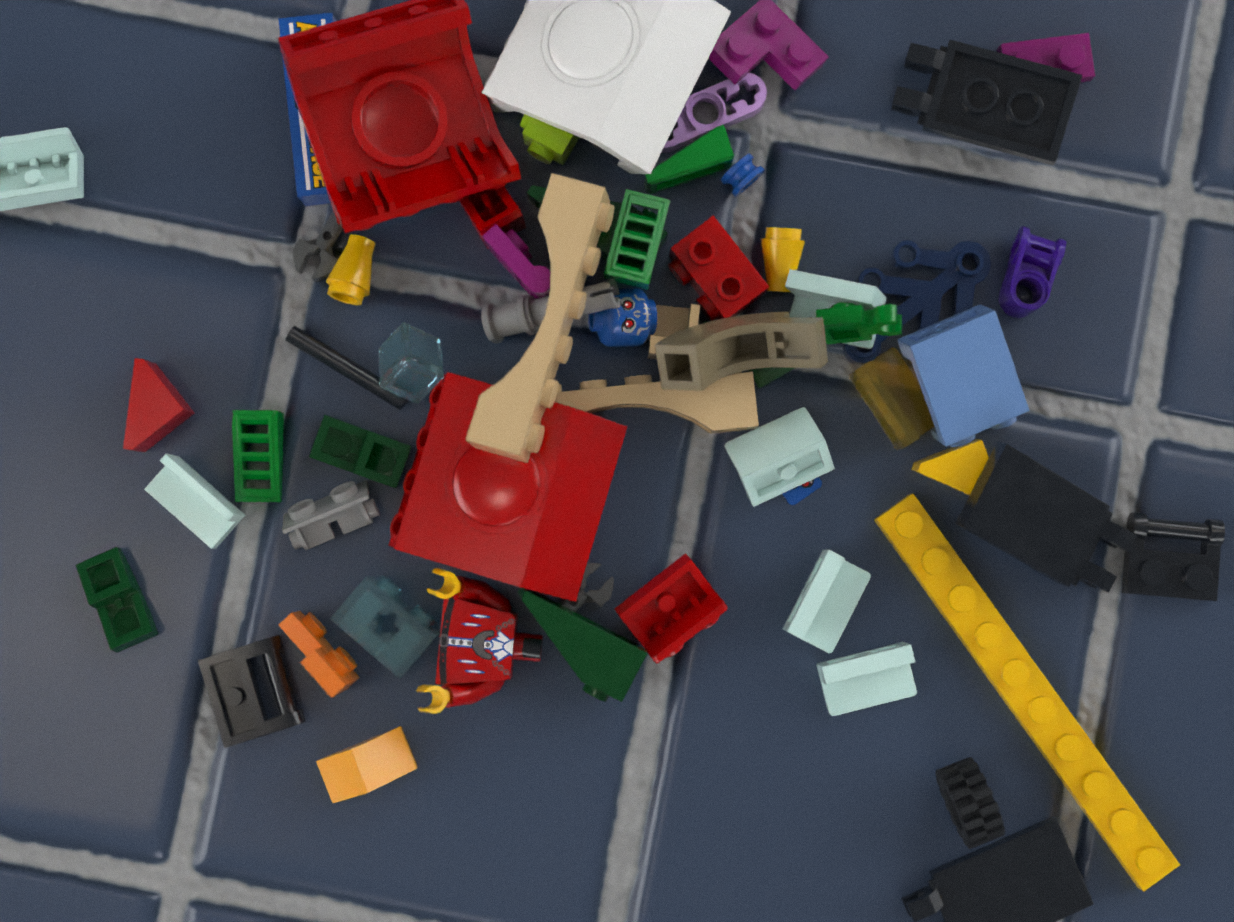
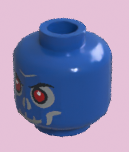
(629, 323)

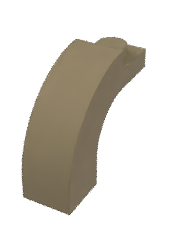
(739, 343)

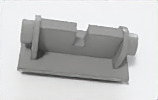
(313, 518)

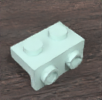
(40, 169)

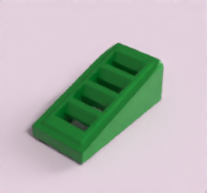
(699, 159)
(628, 274)
(241, 456)

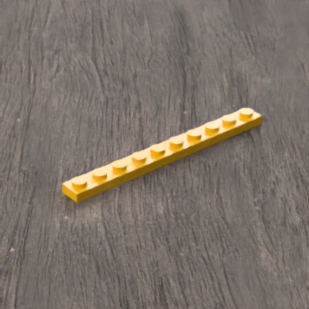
(1027, 692)

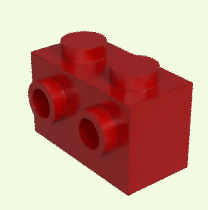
(716, 271)

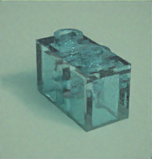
(361, 621)

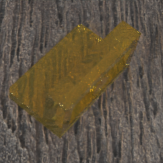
(894, 398)

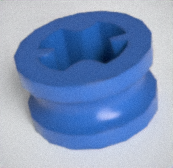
(742, 175)

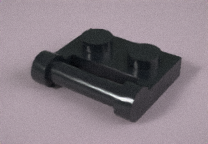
(1173, 572)
(237, 696)

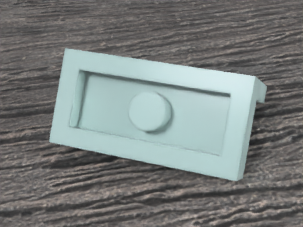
(822, 292)
(780, 456)
(194, 501)
(827, 601)
(867, 678)

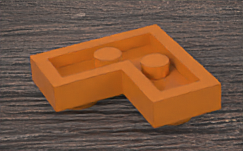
(327, 665)

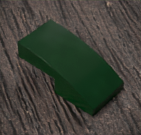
(359, 451)
(117, 598)

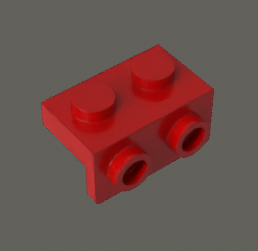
(671, 609)

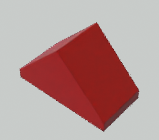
(493, 208)
(153, 407)

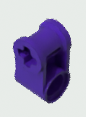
(1034, 264)

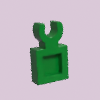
(852, 323)

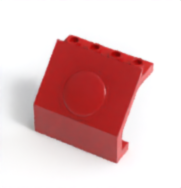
(396, 111)
(501, 514)

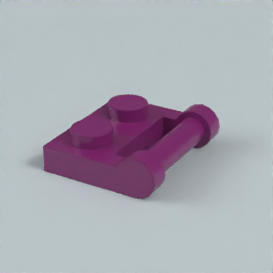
(515, 257)

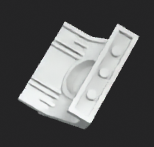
(607, 69)

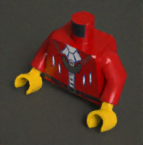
(475, 643)

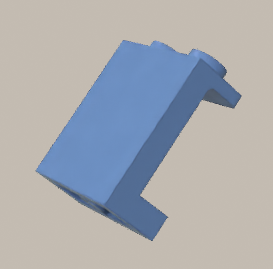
(965, 375)

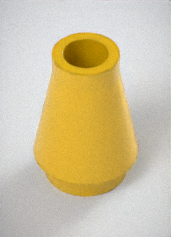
(781, 252)
(352, 272)

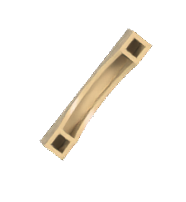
(719, 408)
(512, 409)

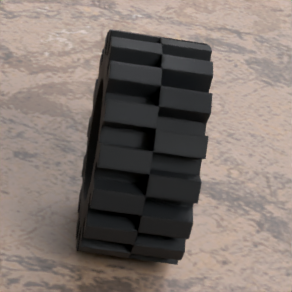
(970, 802)

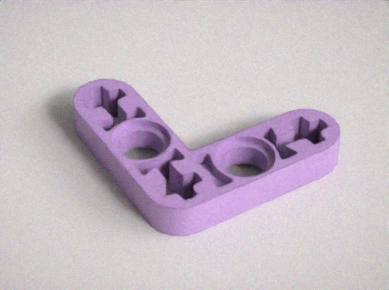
(690, 130)

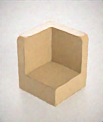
(670, 321)

